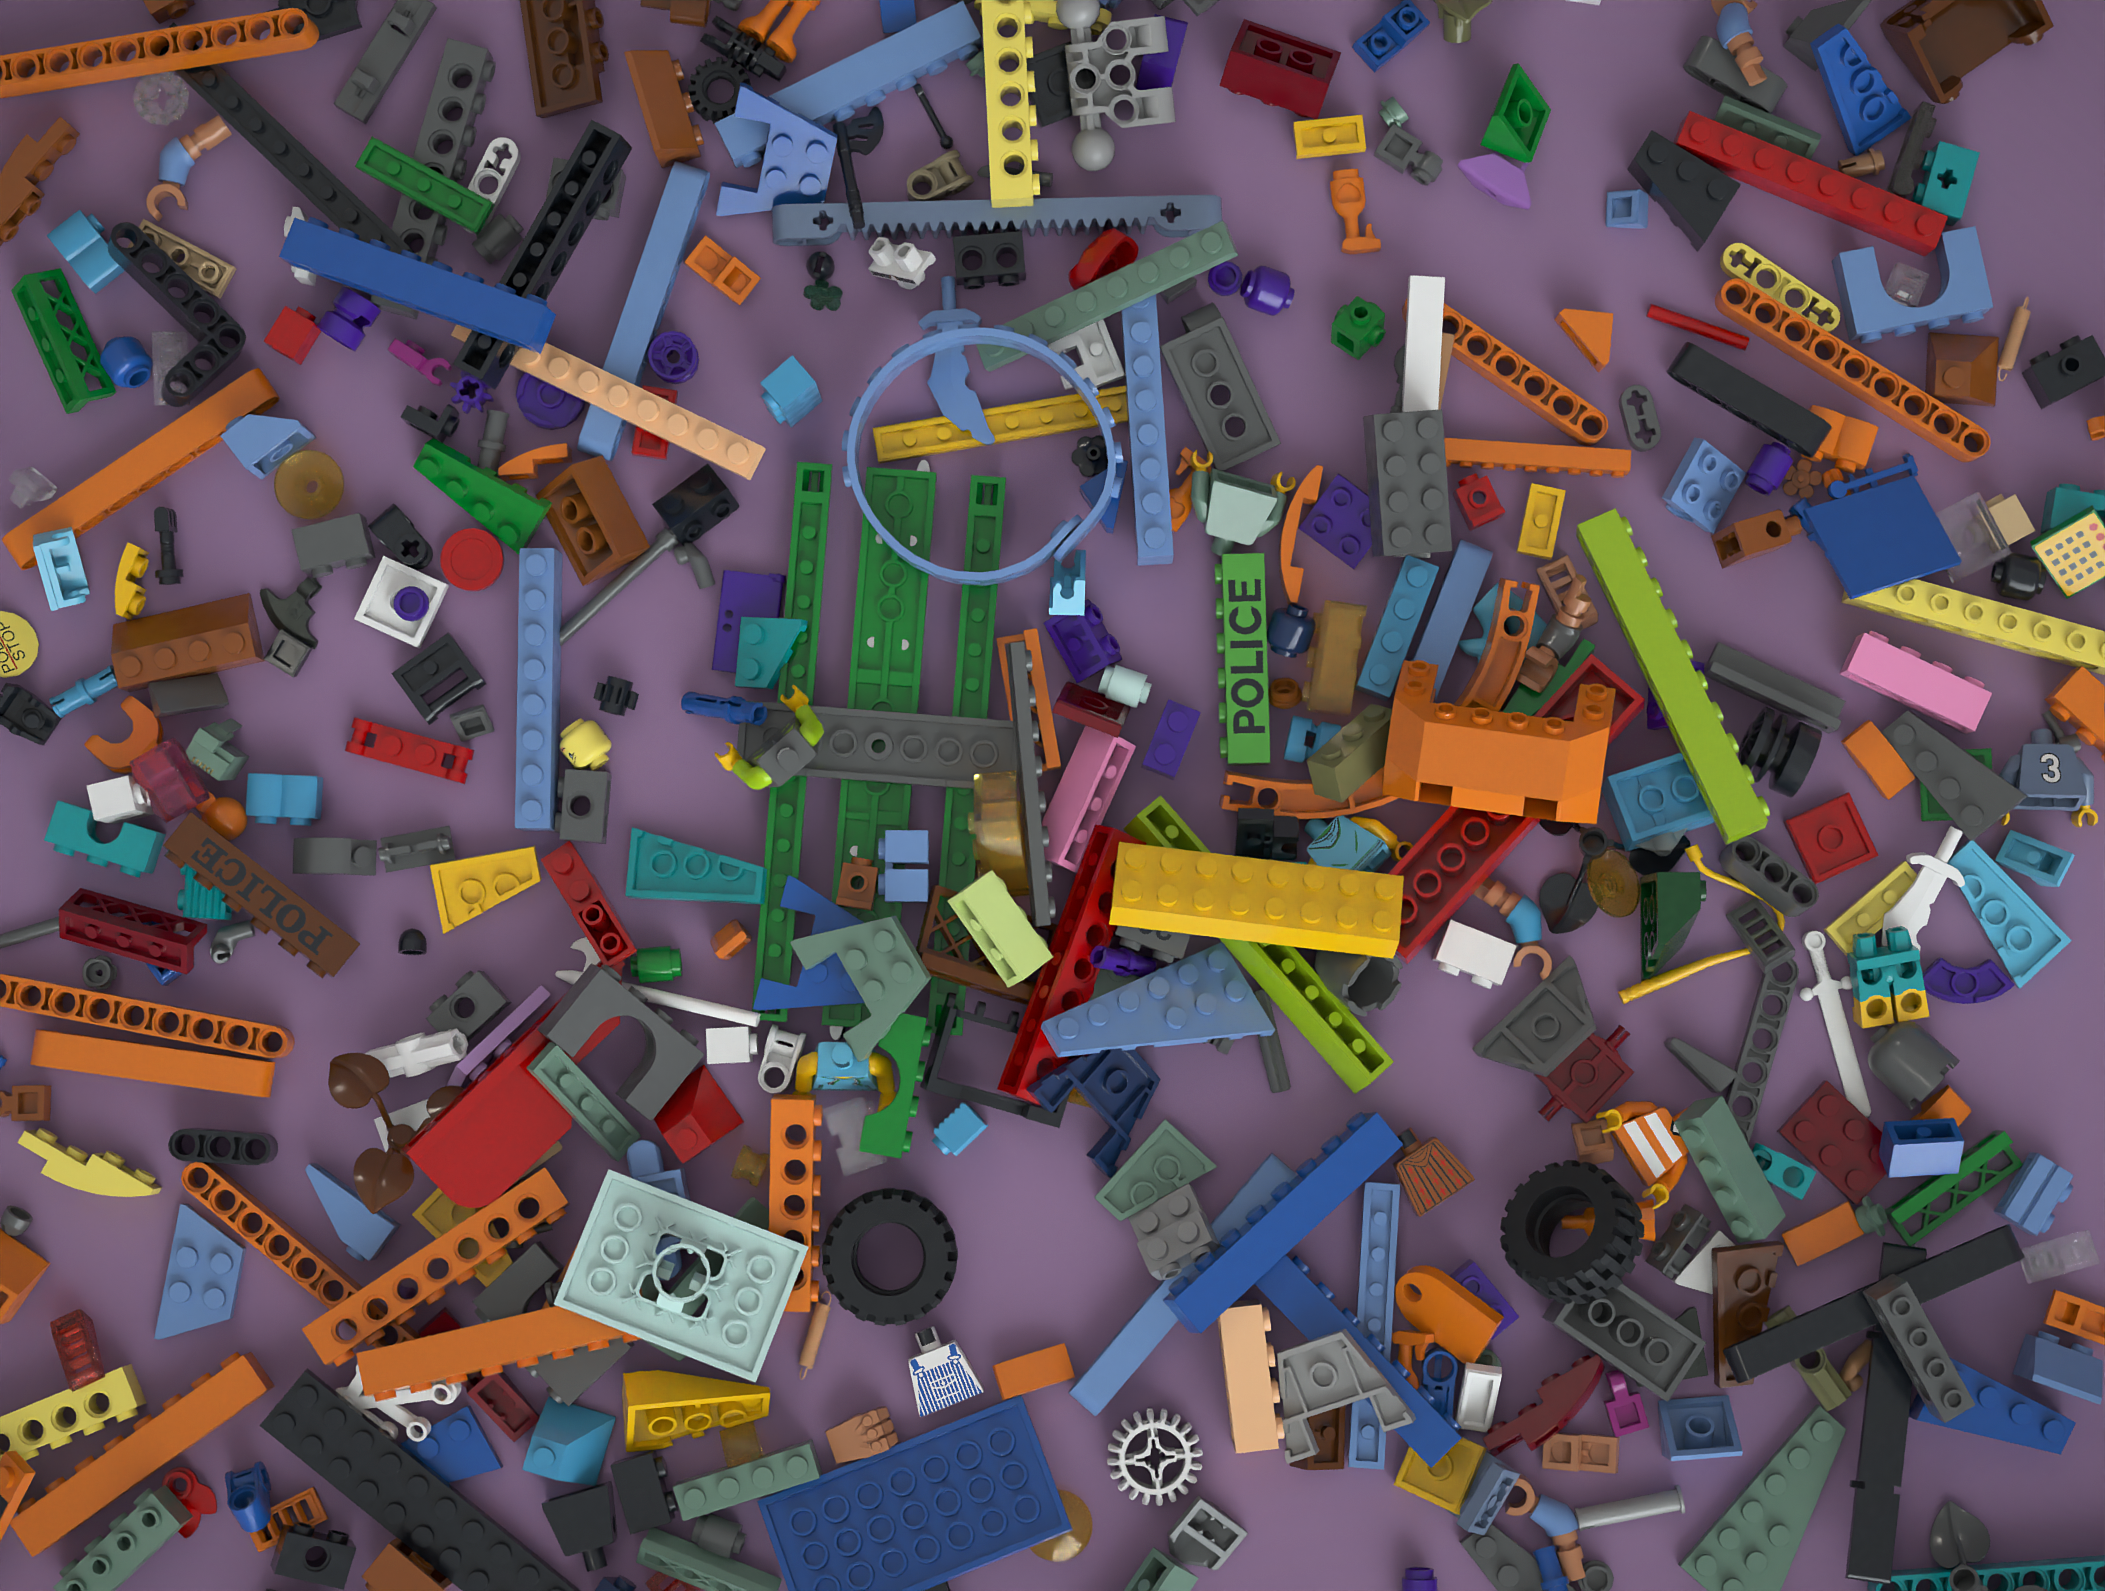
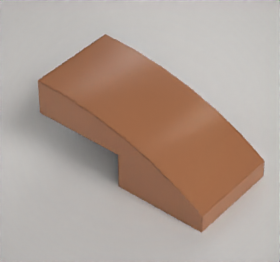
(1581, 1453)

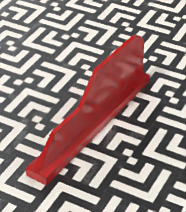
(497, 1122)

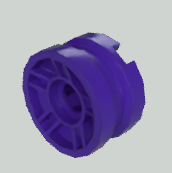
(663, 348)

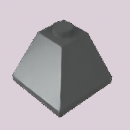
(1817, 23)

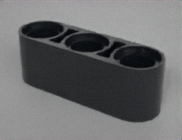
(206, 1148)

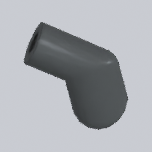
(698, 562)
(227, 939)

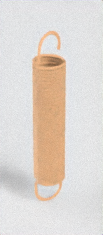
(2014, 338)
(814, 1335)

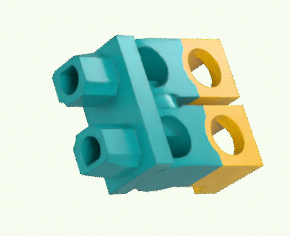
(1886, 979)

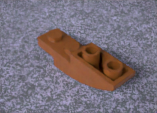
(24, 169)

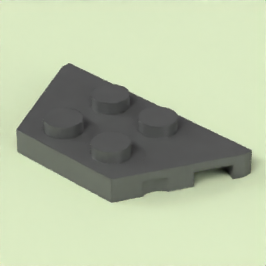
(1543, 1025)

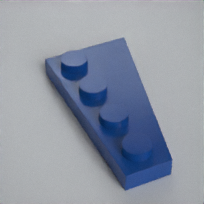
(1856, 91)
(456, 1447)

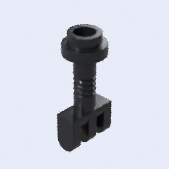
(166, 524)

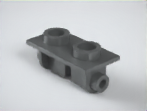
(417, 849)
(1668, 1253)

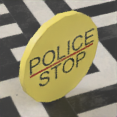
(17, 645)

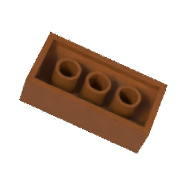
(186, 643)

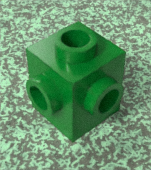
(1358, 327)

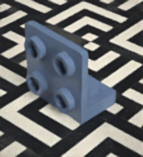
(1486, 1494)

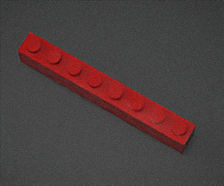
(1811, 184)

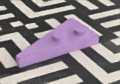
(497, 1041)

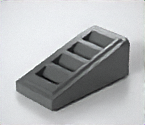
(1776, 957)
(1707, 1070)

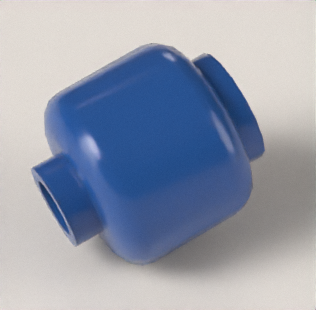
(126, 362)

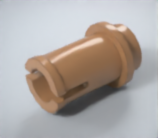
(1863, 164)

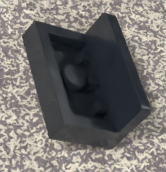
(696, 505)

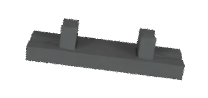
(384, 58)

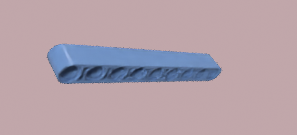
(647, 299)
(1154, 1317)

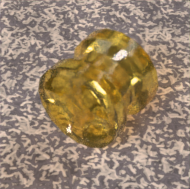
(750, 1165)

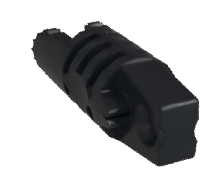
(745, 51)

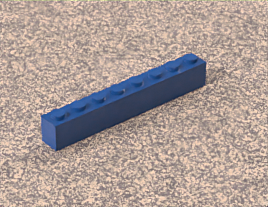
(418, 285)
(1282, 1222)
(1315, 1315)

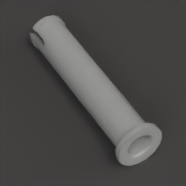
(1630, 1509)

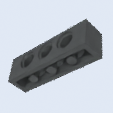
(1919, 1348)

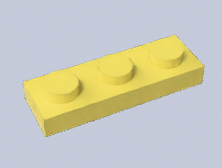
(1869, 910)

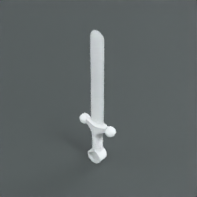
(1836, 1021)

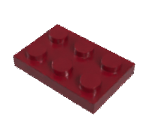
(1837, 1141)

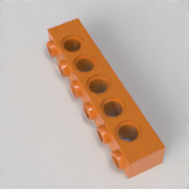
(785, 1112)

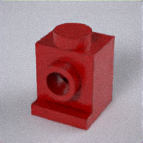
(1473, 513)

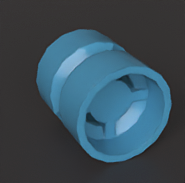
(1299, 729)

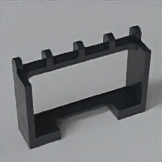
(960, 1091)

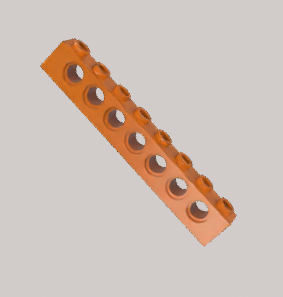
(324, 1331)

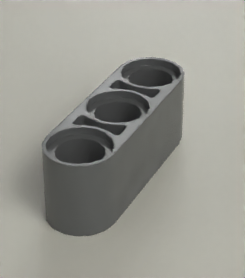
(1719, 70)
(1786, 877)

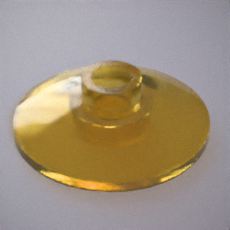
(295, 475)
(1613, 884)
(1073, 1542)

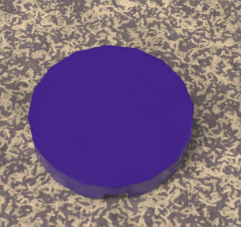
(546, 404)

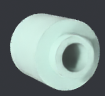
(1124, 686)

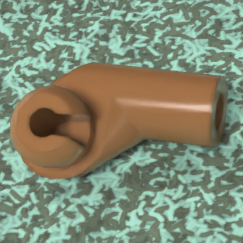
(1854, 1365)

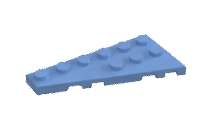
(1170, 1007)

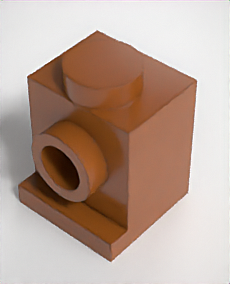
(858, 898)

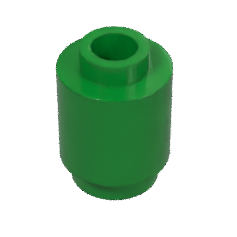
(656, 964)

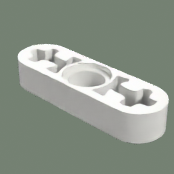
(507, 166)

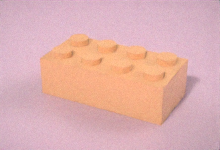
(1247, 1377)

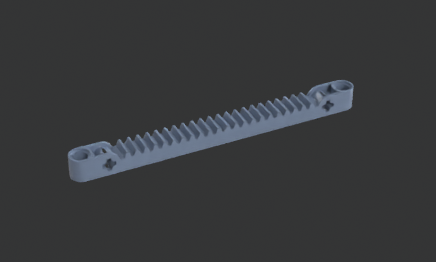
(800, 222)

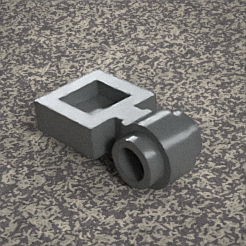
(1401, 148)

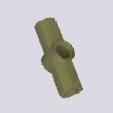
(1821, 1376)

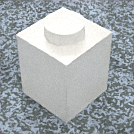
(731, 1045)

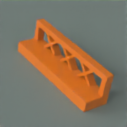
(1038, 679)

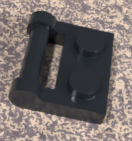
(433, 668)

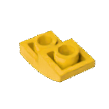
(129, 596)

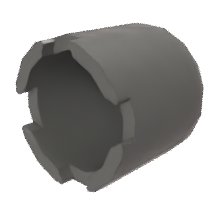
(1359, 980)
(1909, 1061)

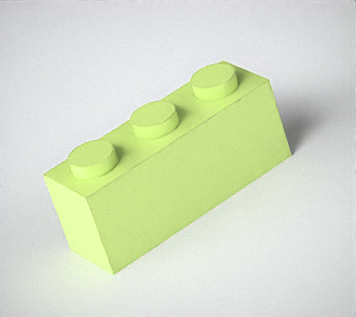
(1000, 928)

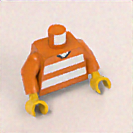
(1649, 1144)

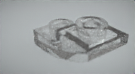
(167, 351)
(2059, 1256)

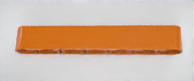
(1522, 371)
(152, 1063)

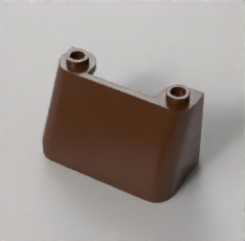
(1952, 37)

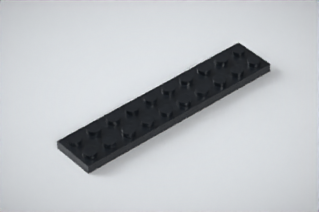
(404, 1493)

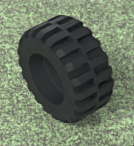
(1604, 1255)
(841, 1264)

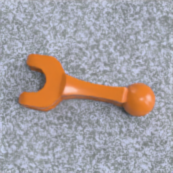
(222, 813)

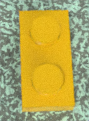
(1329, 136)
(1540, 521)

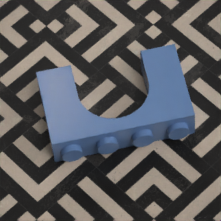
(1873, 312)

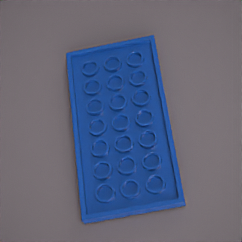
(920, 1508)

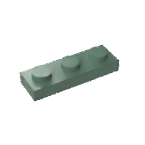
(1767, 127)

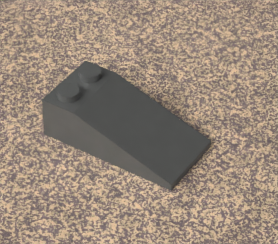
(1631, 1337)

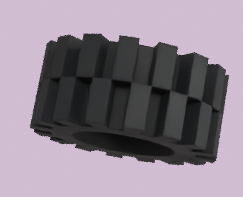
(704, 77)

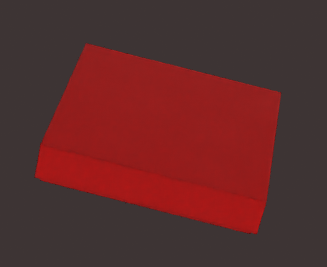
(1831, 838)

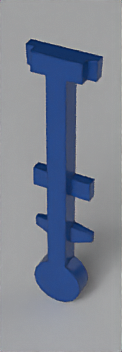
(1839, 489)

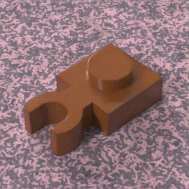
(27, 1103)

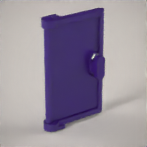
(743, 596)

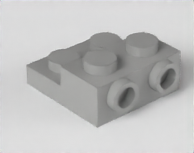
(1173, 1233)

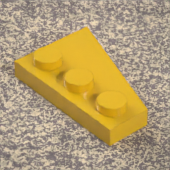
(480, 882)

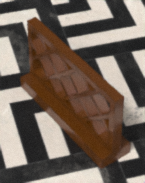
(963, 972)

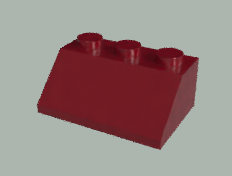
(1280, 69)

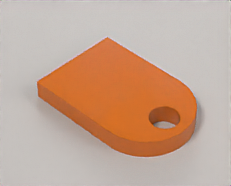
(1448, 1310)

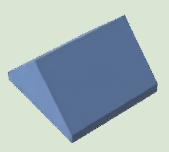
(1698, 1428)

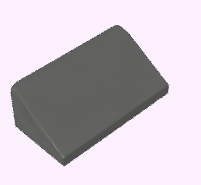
(187, 695)

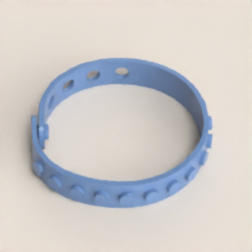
(1066, 534)

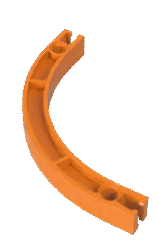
(1485, 689)

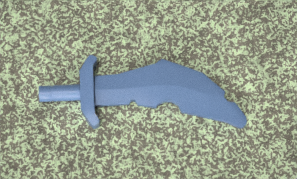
(951, 369)

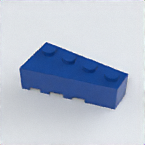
(2002, 1415)

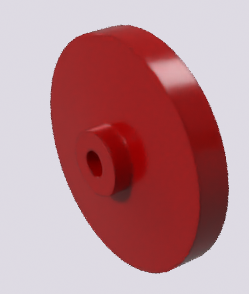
(472, 559)

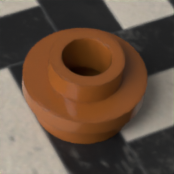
(1284, 693)

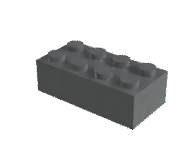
(1407, 483)

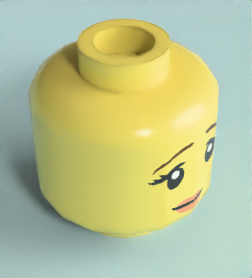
(585, 745)

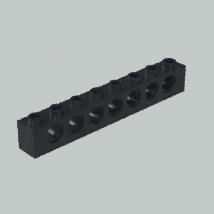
(551, 241)

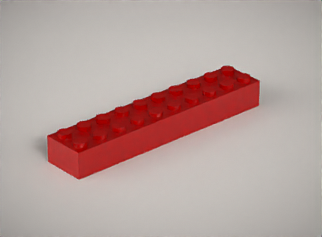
(1472, 843)

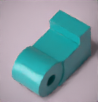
(1784, 1171)

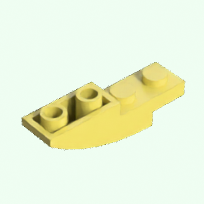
(100, 1175)

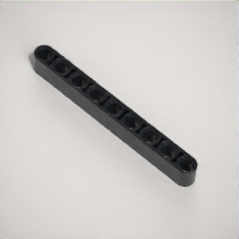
(1853, 1313)

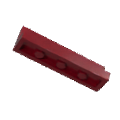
(127, 934)

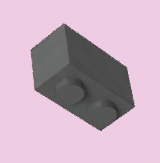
(333, 545)

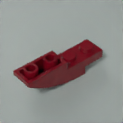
(1561, 1399)

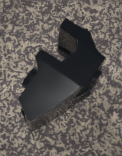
(26, 714)

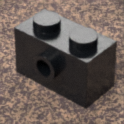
(2066, 371)

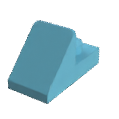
(2035, 859)

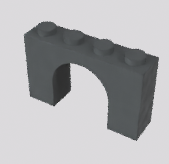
(667, 1053)
(511, 1297)

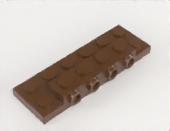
(564, 54)

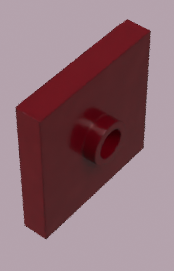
(1091, 709)

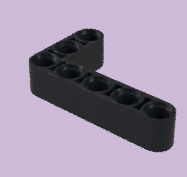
(181, 310)

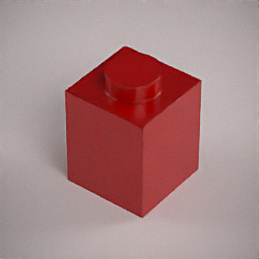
(293, 334)

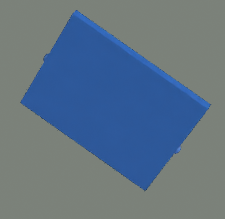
(1882, 537)

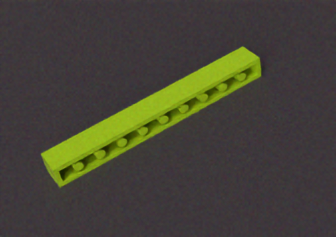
(1672, 677)
(1282, 972)

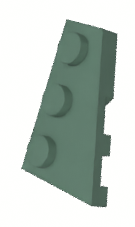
(1153, 1171)

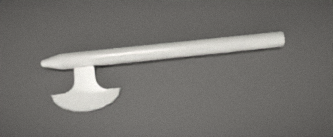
(662, 997)

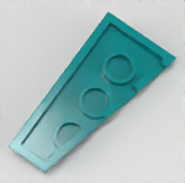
(683, 872)

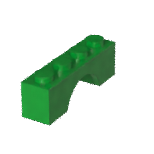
(886, 1131)

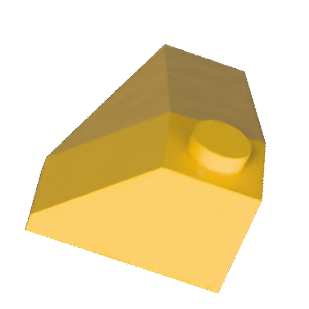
(673, 1405)

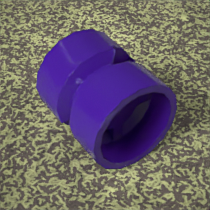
(348, 318)

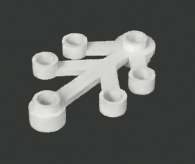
(392, 1408)

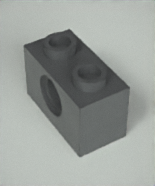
(593, 825)
(488, 1003)

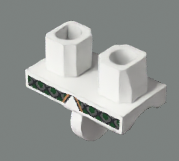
(899, 262)

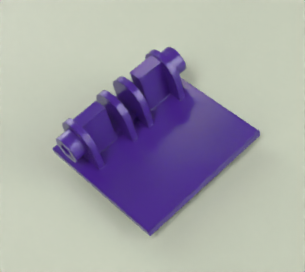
(1341, 521)

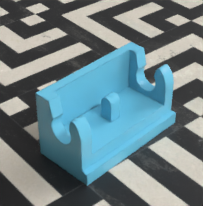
(61, 568)
(1068, 587)

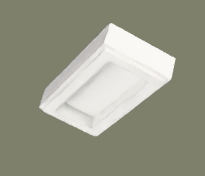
(1478, 1396)

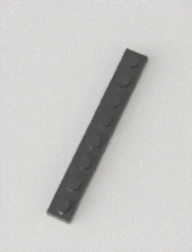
(1029, 768)

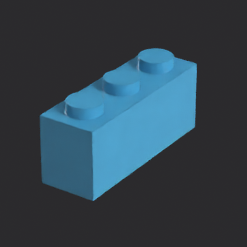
(790, 392)

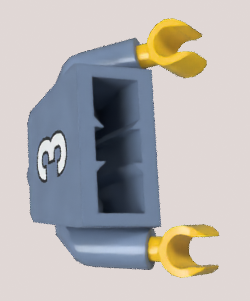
(2051, 778)

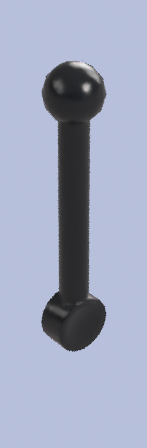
(946, 141)

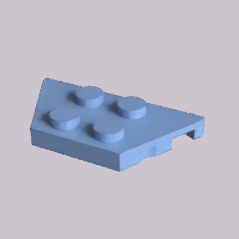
(200, 1276)

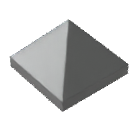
(472, 722)

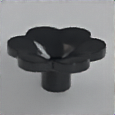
(1090, 464)

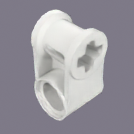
(781, 1057)

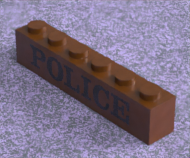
(261, 895)

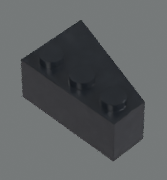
(1683, 186)

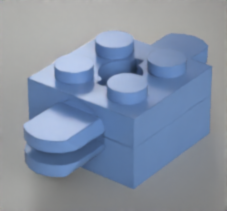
(647, 1166)

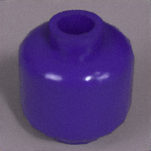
(1267, 290)

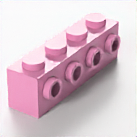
(1915, 682)
(1079, 797)

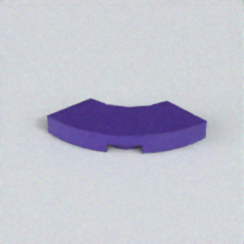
(1965, 984)

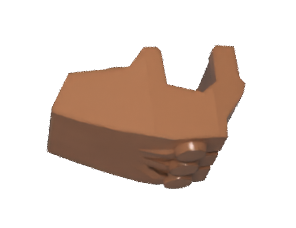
(862, 1435)

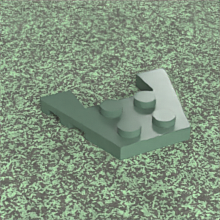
(881, 967)

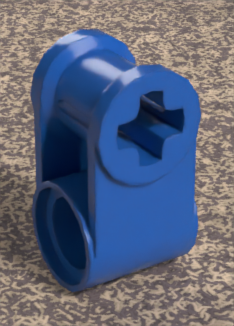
(250, 1497)

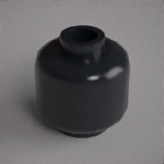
(2019, 576)

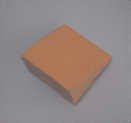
(1591, 1143)

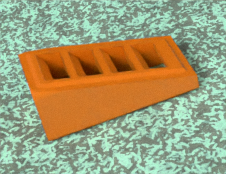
(730, 940)
(310, 1495)

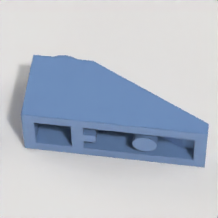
(354, 1223)

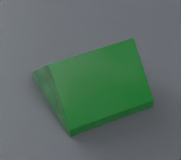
(1517, 118)

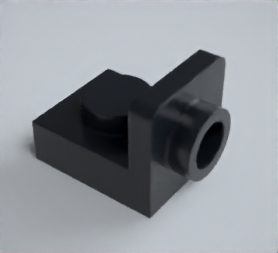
(425, 421)

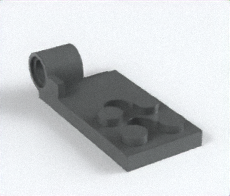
(1208, 359)

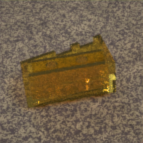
(1334, 658)

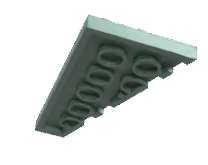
(1763, 1526)

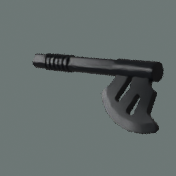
(846, 146)

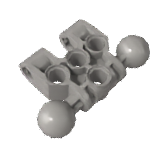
(1092, 146)

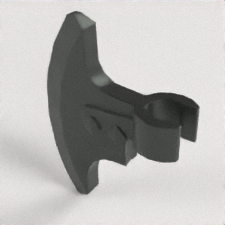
(294, 611)

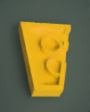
(441, 1214)

